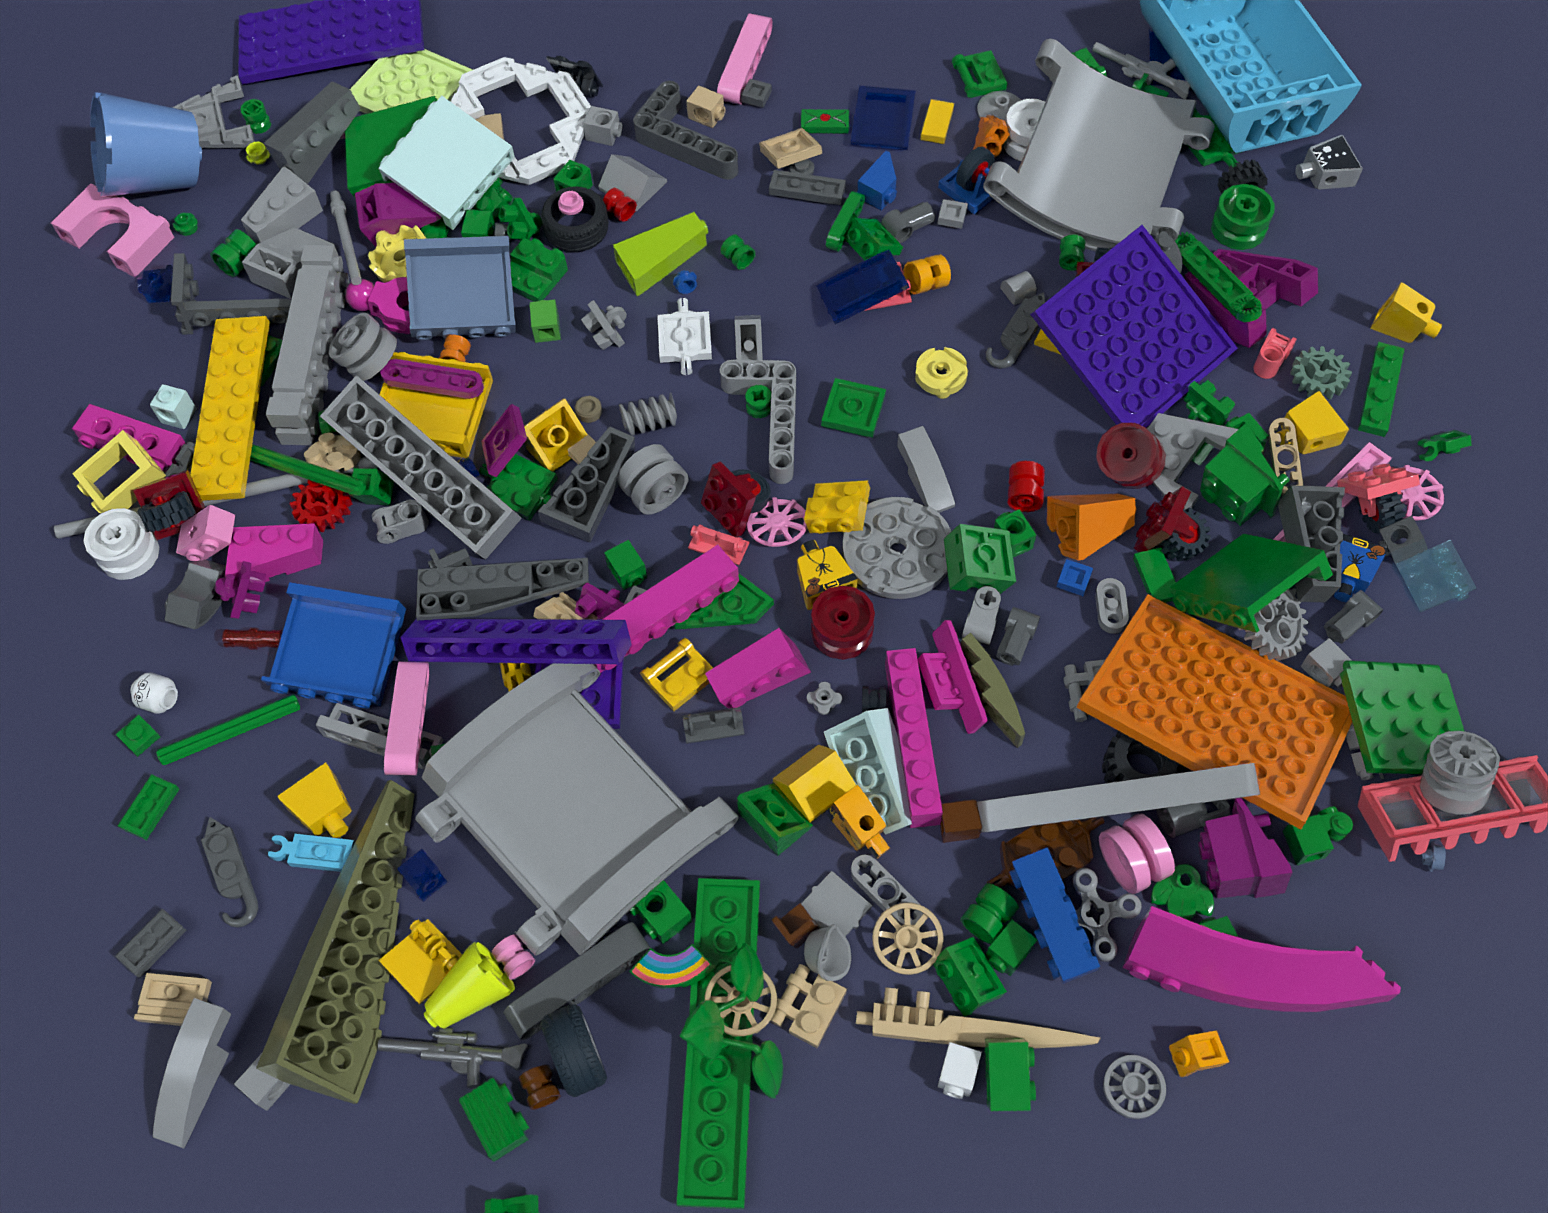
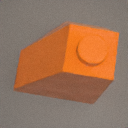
(1089, 521)

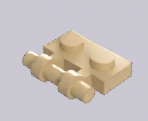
(817, 1010)

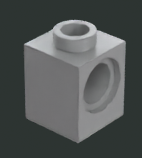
(602, 126)
(1326, 664)
(260, 1086)

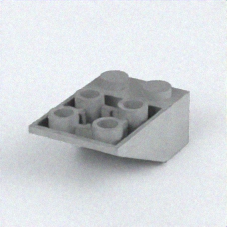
(277, 260)

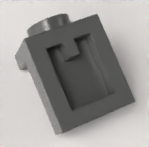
(454, 559)

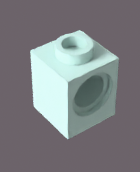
(173, 406)

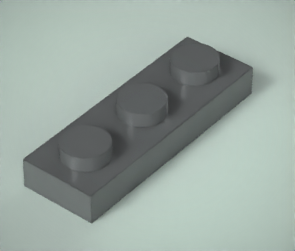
(807, 187)

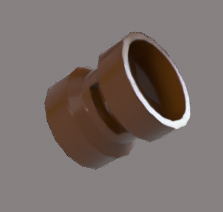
(539, 1087)

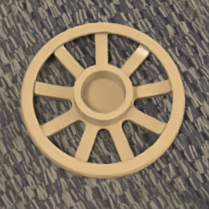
(907, 938)
(743, 1007)

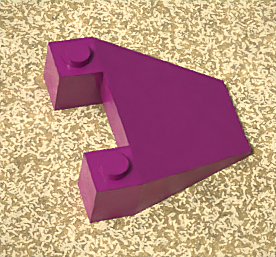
(1268, 280)

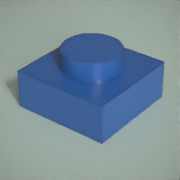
(1074, 577)

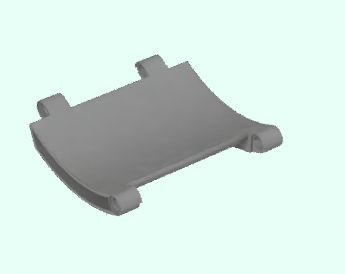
(1098, 156)
(564, 807)

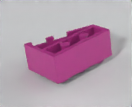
(274, 549)

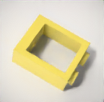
(104, 460)

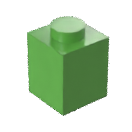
(545, 321)

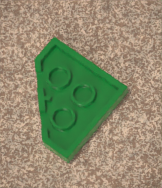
(737, 607)

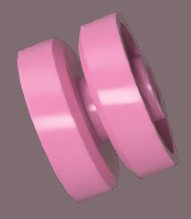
(1136, 853)

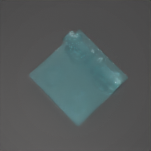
(1436, 576)

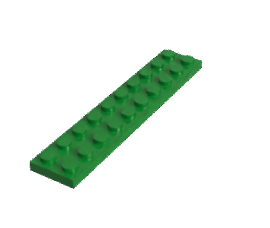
(718, 1088)

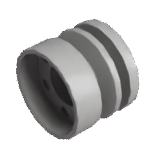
(1459, 772)

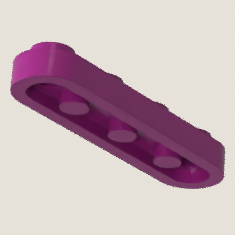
(432, 378)

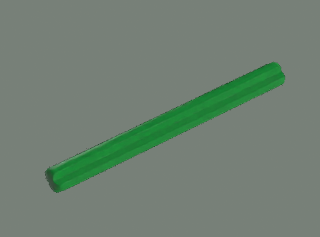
(307, 470)

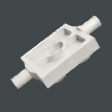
(684, 336)

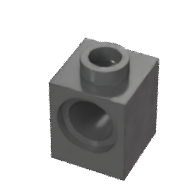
(1406, 529)

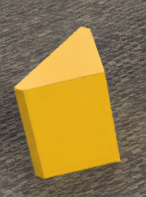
(553, 434)
(815, 781)

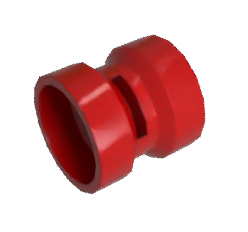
(621, 206)

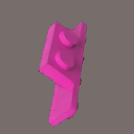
(950, 678)

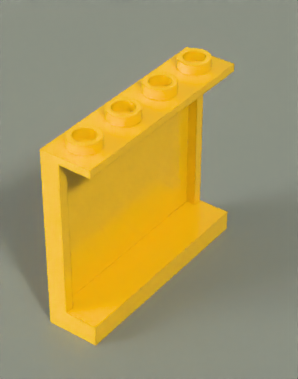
(443, 418)

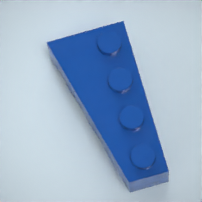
(1054, 916)

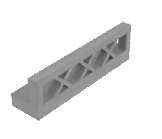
(365, 739)

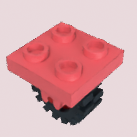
(1380, 493)

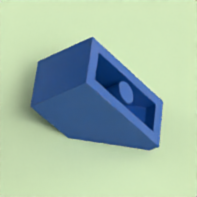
(879, 182)

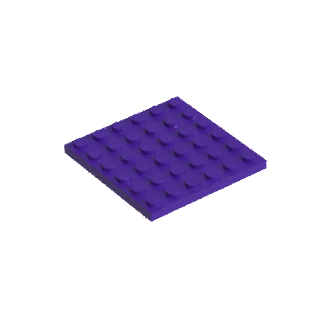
(1134, 330)

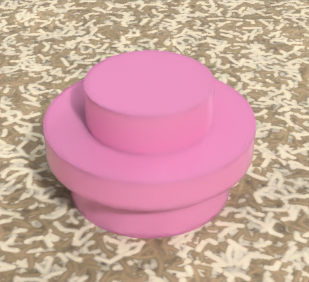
(570, 203)

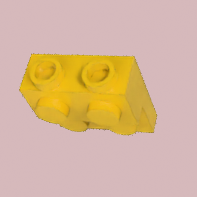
(837, 507)

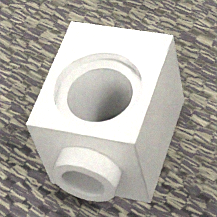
(959, 1071)

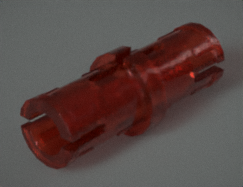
(251, 638)

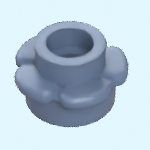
(1434, 857)

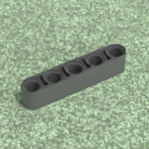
(577, 979)

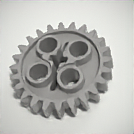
(1279, 628)

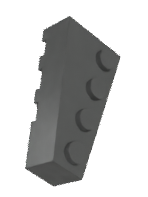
(313, 131)
(586, 493)
(1313, 519)

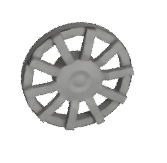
(1134, 1087)

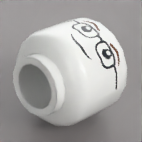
(154, 693)

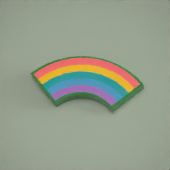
(673, 970)

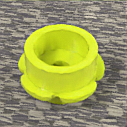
(257, 153)

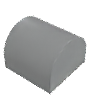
(1019, 287)

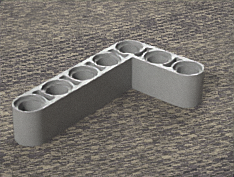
(780, 378)

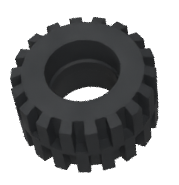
(1118, 768)

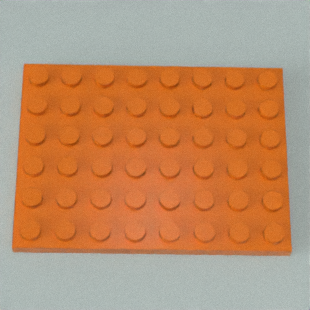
(1220, 706)

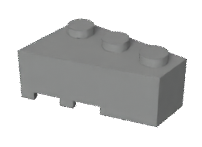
(281, 206)

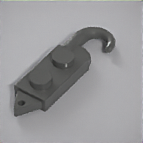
(1018, 332)
(229, 870)

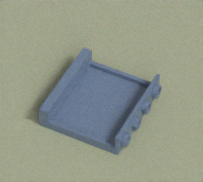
(459, 287)

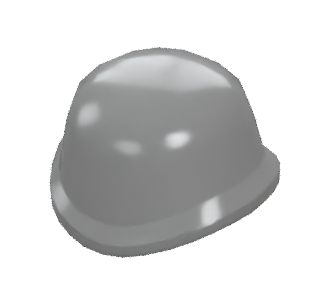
(828, 953)

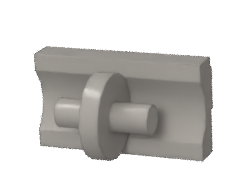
(608, 321)

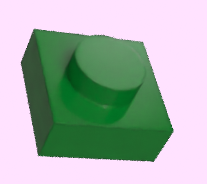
(138, 735)

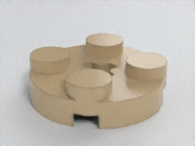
(333, 453)

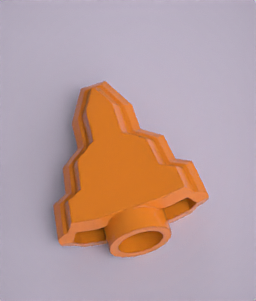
(991, 134)

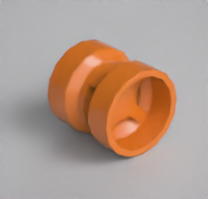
(455, 348)

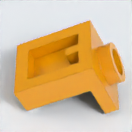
(1198, 1053)

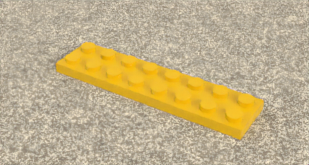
(229, 408)

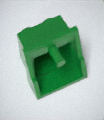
(1242, 479)

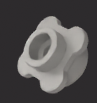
(827, 705)

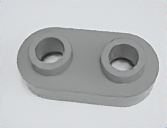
(1111, 608)

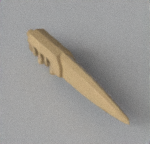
(928, 1025)

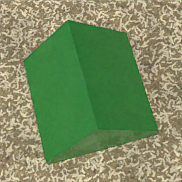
(772, 817)

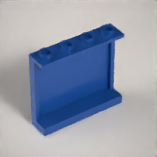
(336, 645)

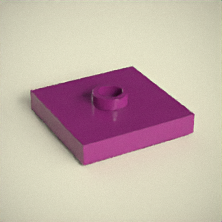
(504, 440)

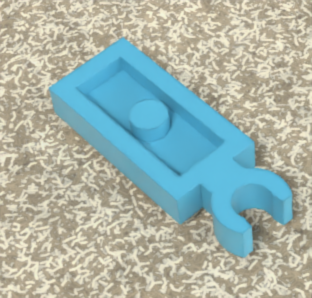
(313, 852)

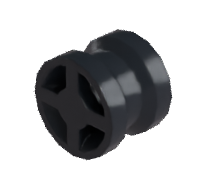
(873, 698)

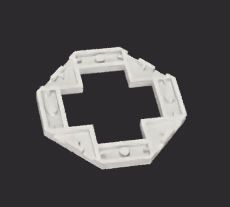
(532, 80)

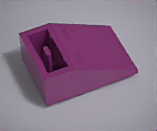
(387, 208)

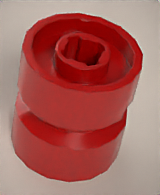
(1026, 485)

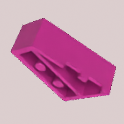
(757, 670)

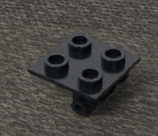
(581, 73)

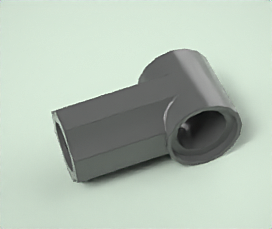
(904, 223)
(1356, 613)
(1019, 630)

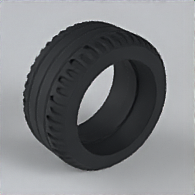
(575, 237)

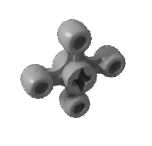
(1110, 911)

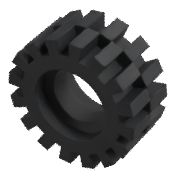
(1245, 173)

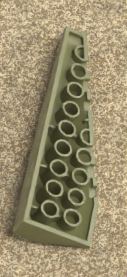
(335, 1001)

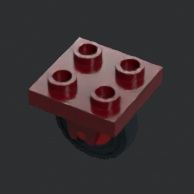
(734, 496)

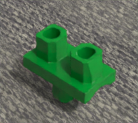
(521, 222)
(1205, 406)

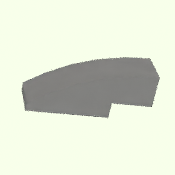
(925, 469)

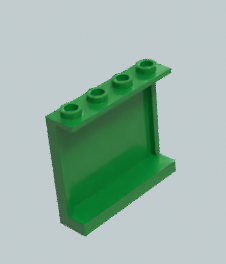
(376, 136)
(1246, 579)

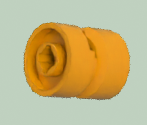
(927, 273)

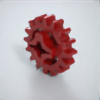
(320, 505)

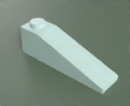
(874, 761)

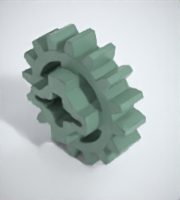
(1320, 372)

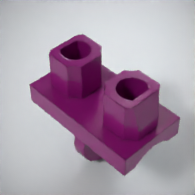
(247, 580)
(597, 602)

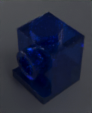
(156, 284)
(422, 875)

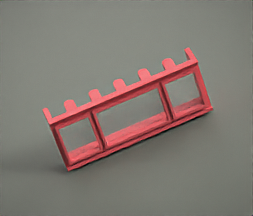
(1403, 816)

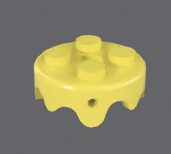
(389, 257)

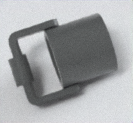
(1187, 818)

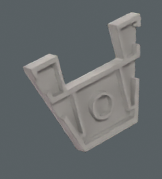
(210, 117)
(1181, 442)

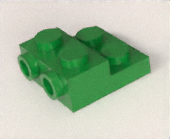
(536, 269)

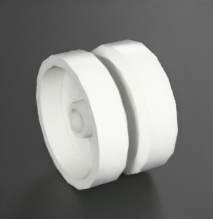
(1021, 124)
(121, 544)

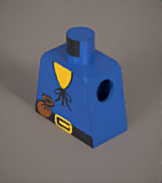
(1359, 566)

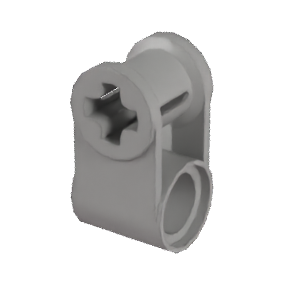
(399, 521)
(982, 617)

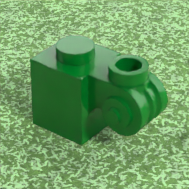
(1315, 837)

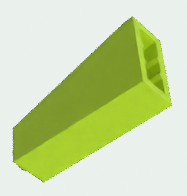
(659, 251)

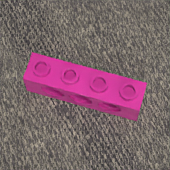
(100, 426)

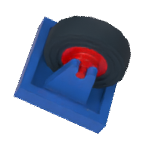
(967, 180)

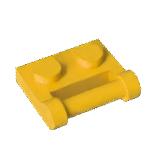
(683, 682)

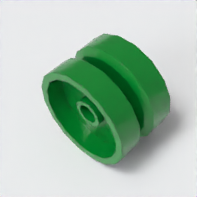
(1242, 216)

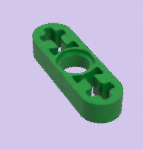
(842, 224)

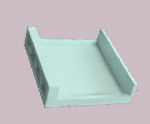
(447, 161)

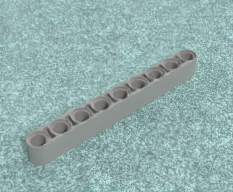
(1119, 797)

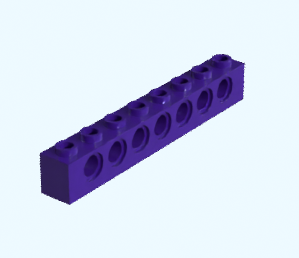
(517, 641)

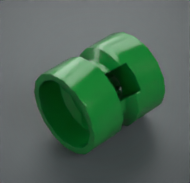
(230, 255)
(992, 909)

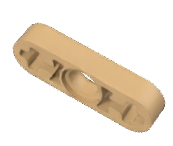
(1274, 438)

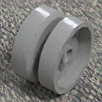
(362, 346)
(652, 479)

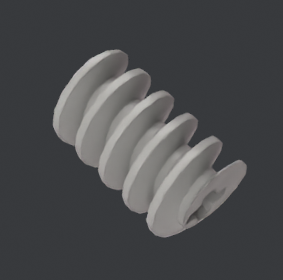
(649, 414)

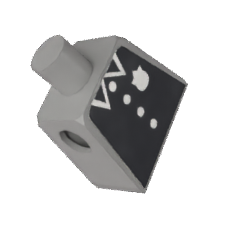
(1330, 165)

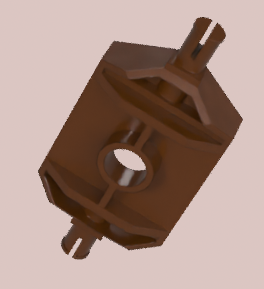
(1065, 840)

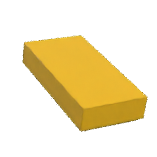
(937, 121)

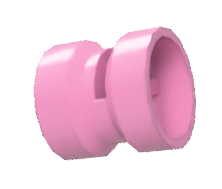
(513, 956)

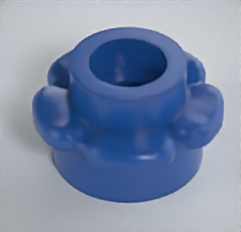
(685, 281)

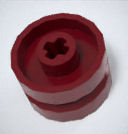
(1116, 460)
(842, 622)

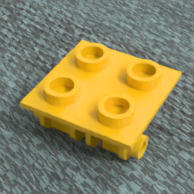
(421, 960)

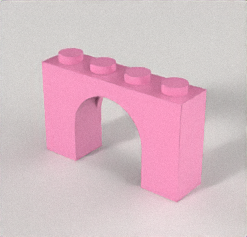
(90, 212)

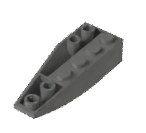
(491, 587)

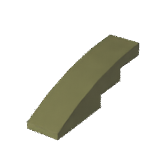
(995, 693)

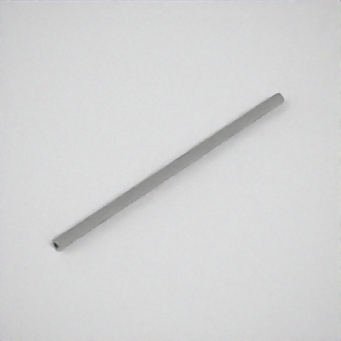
(252, 489)

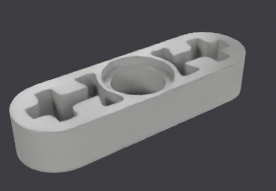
(886, 879)

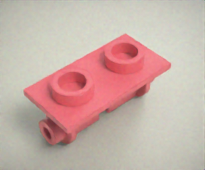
(706, 539)

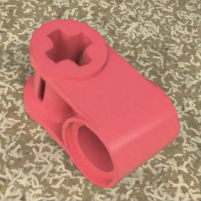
(1272, 354)

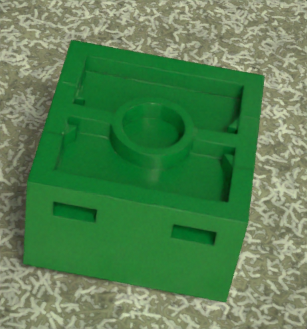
(979, 558)

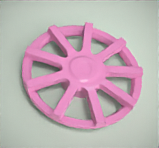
(1414, 495)
(777, 522)

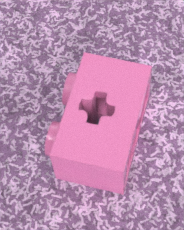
(205, 533)

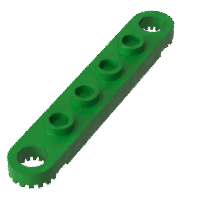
(1218, 279)

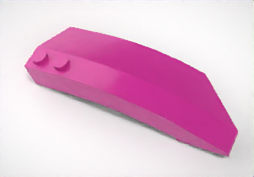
(1251, 972)

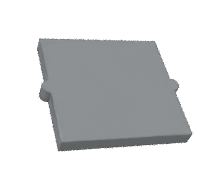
(836, 904)

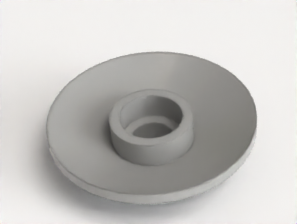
(996, 104)

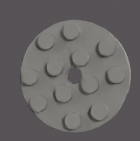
(887, 571)

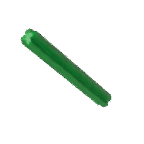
(228, 729)

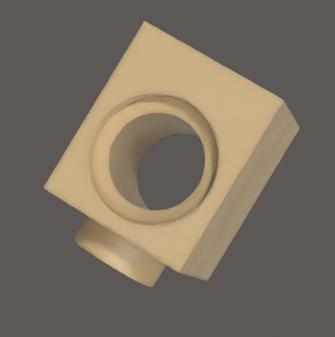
(705, 106)

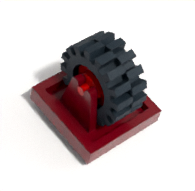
(168, 503)
(1173, 527)

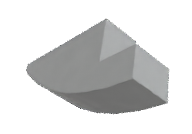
(190, 1072)

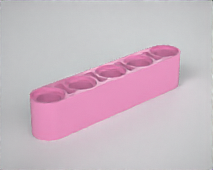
(745, 57)
(406, 719)

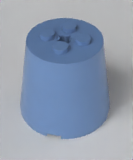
(142, 146)

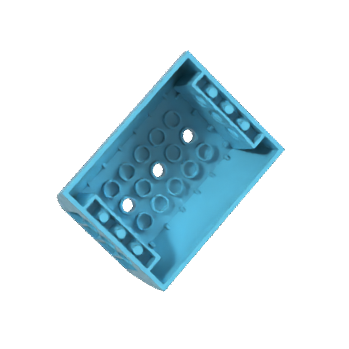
(1255, 66)

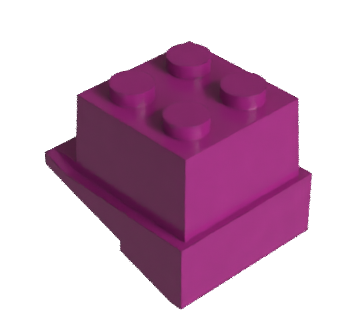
(1241, 855)

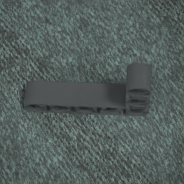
(656, 131)

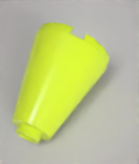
(468, 988)

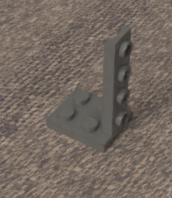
(205, 313)

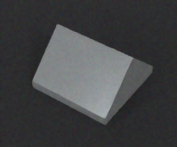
(631, 178)

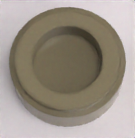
(588, 409)

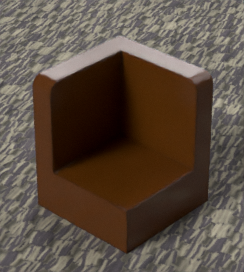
(960, 821)
(796, 925)

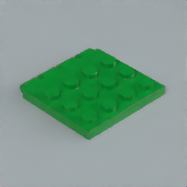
(1398, 712)

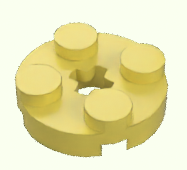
(941, 384)

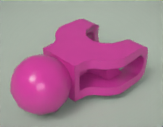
(384, 301)

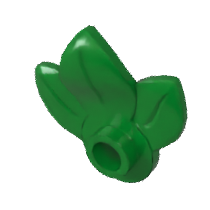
(1182, 899)

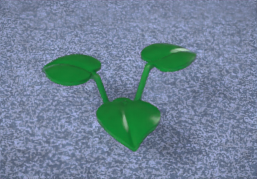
(706, 1027)

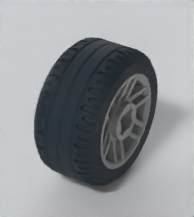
(573, 1050)

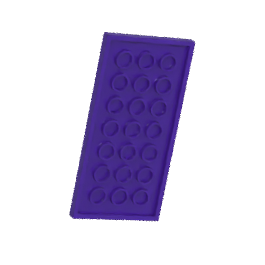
(326, 36)

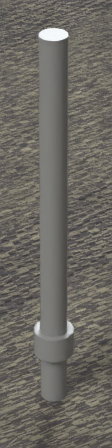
(339, 210)

